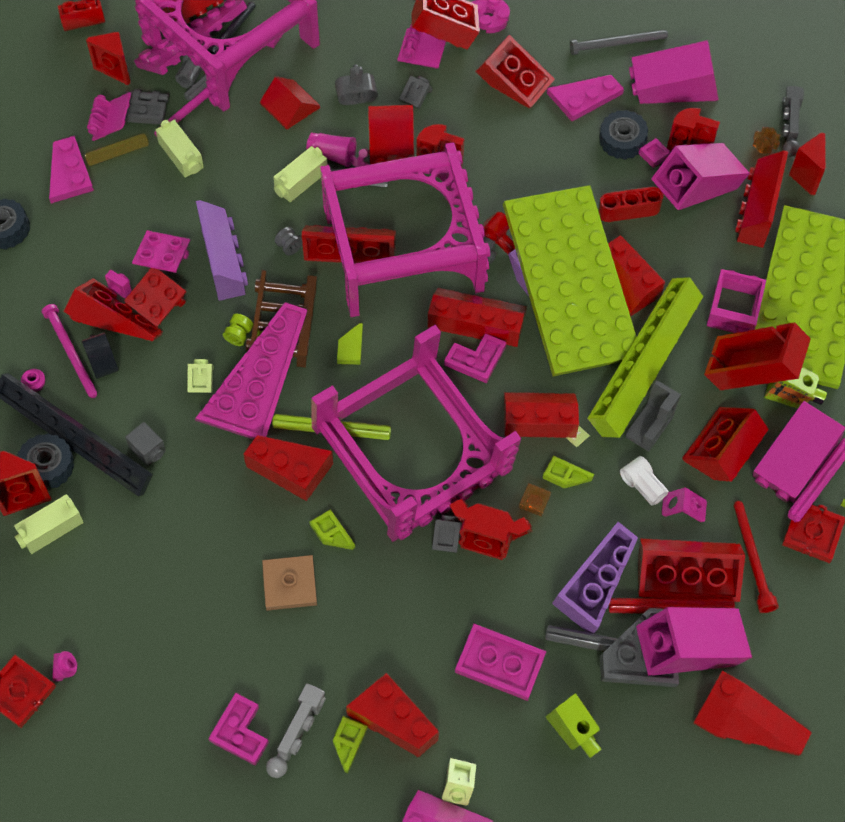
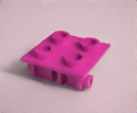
(421, 49)
(107, 115)
(161, 251)

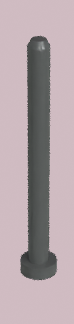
(576, 46)

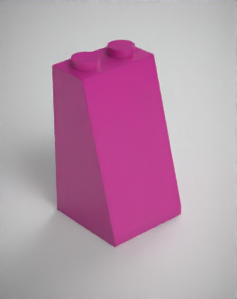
(675, 75)
(699, 174)
(798, 452)
(693, 640)

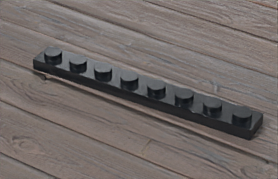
(75, 434)

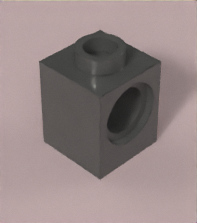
(145, 444)

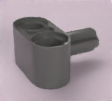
(356, 87)

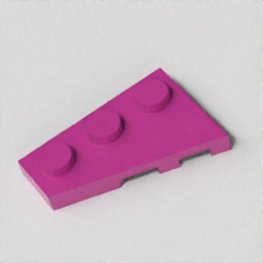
(585, 96)
(68, 171)

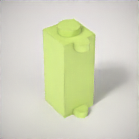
(179, 148)
(299, 174)
(48, 524)

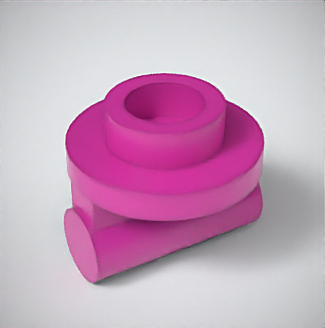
(359, 161)
(63, 666)

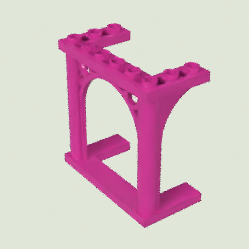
(225, 64)
(463, 257)
(401, 518)

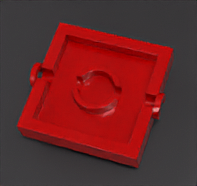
(815, 533)
(22, 691)

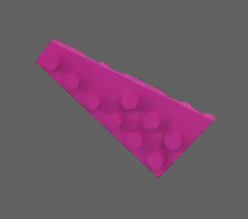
(166, 51)
(253, 387)

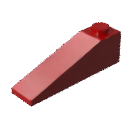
(98, 307)
(745, 715)

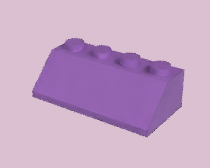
(221, 251)

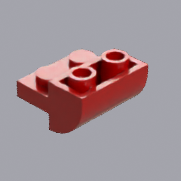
(80, 14)
(692, 129)
(433, 140)

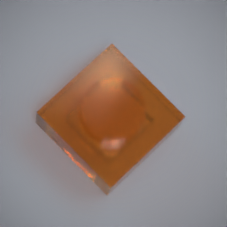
(535, 499)

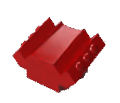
(488, 529)

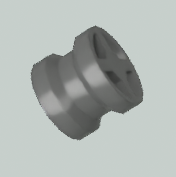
(288, 240)

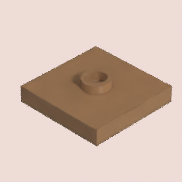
(289, 582)

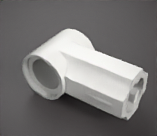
(641, 476)

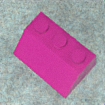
(433, 809)

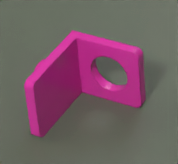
(687, 502)

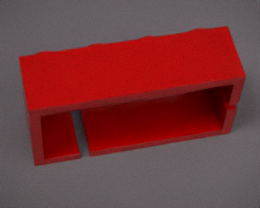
(758, 356)

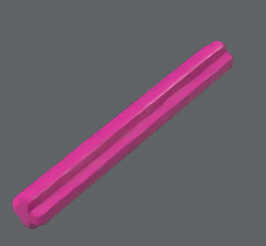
(818, 483)

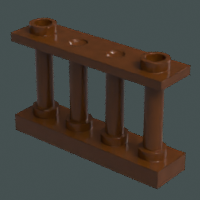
(306, 291)

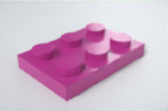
(500, 662)

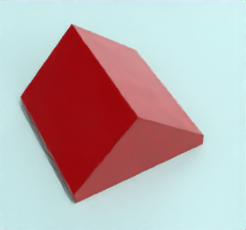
(108, 56)
(288, 102)
(810, 164)

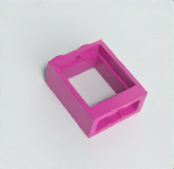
(730, 320)

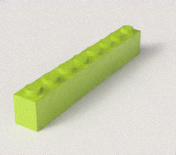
(645, 358)

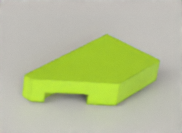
(350, 346)
(566, 474)
(331, 531)
(348, 740)

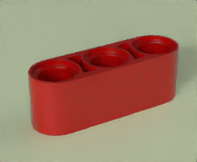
(643, 202)

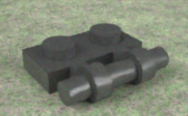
(150, 110)

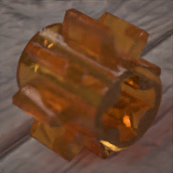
(766, 140)

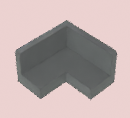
(654, 417)

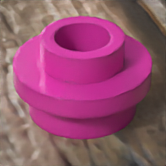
(38, 383)

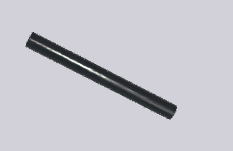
(234, 25)

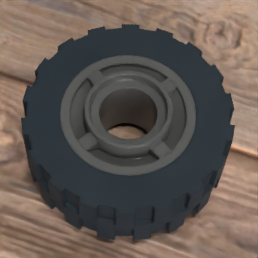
(623, 134)
(13, 224)
(53, 449)

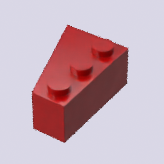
(289, 464)
(394, 715)

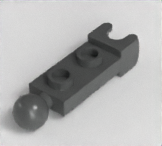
(791, 108)

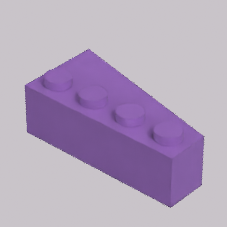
(592, 586)

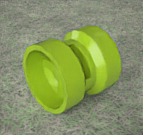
(238, 328)

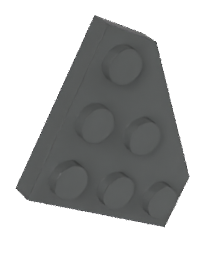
(625, 661)

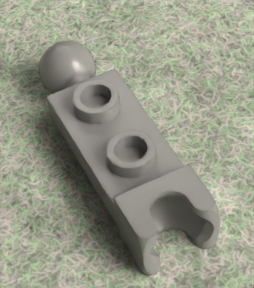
(310, 703)

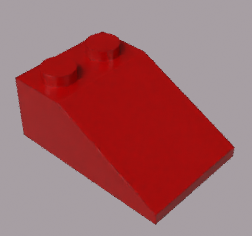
(515, 73)
(390, 133)

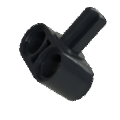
(100, 355)

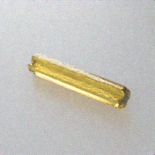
(116, 149)

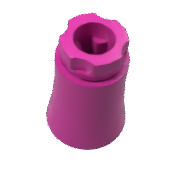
(334, 147)

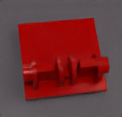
(156, 296)

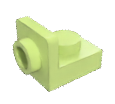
(200, 376)
(459, 782)

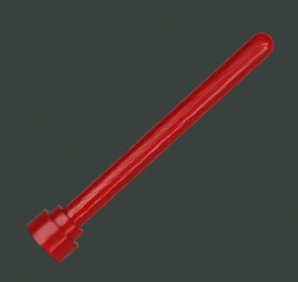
(766, 601)

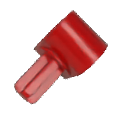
(496, 229)

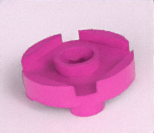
(500, 15)

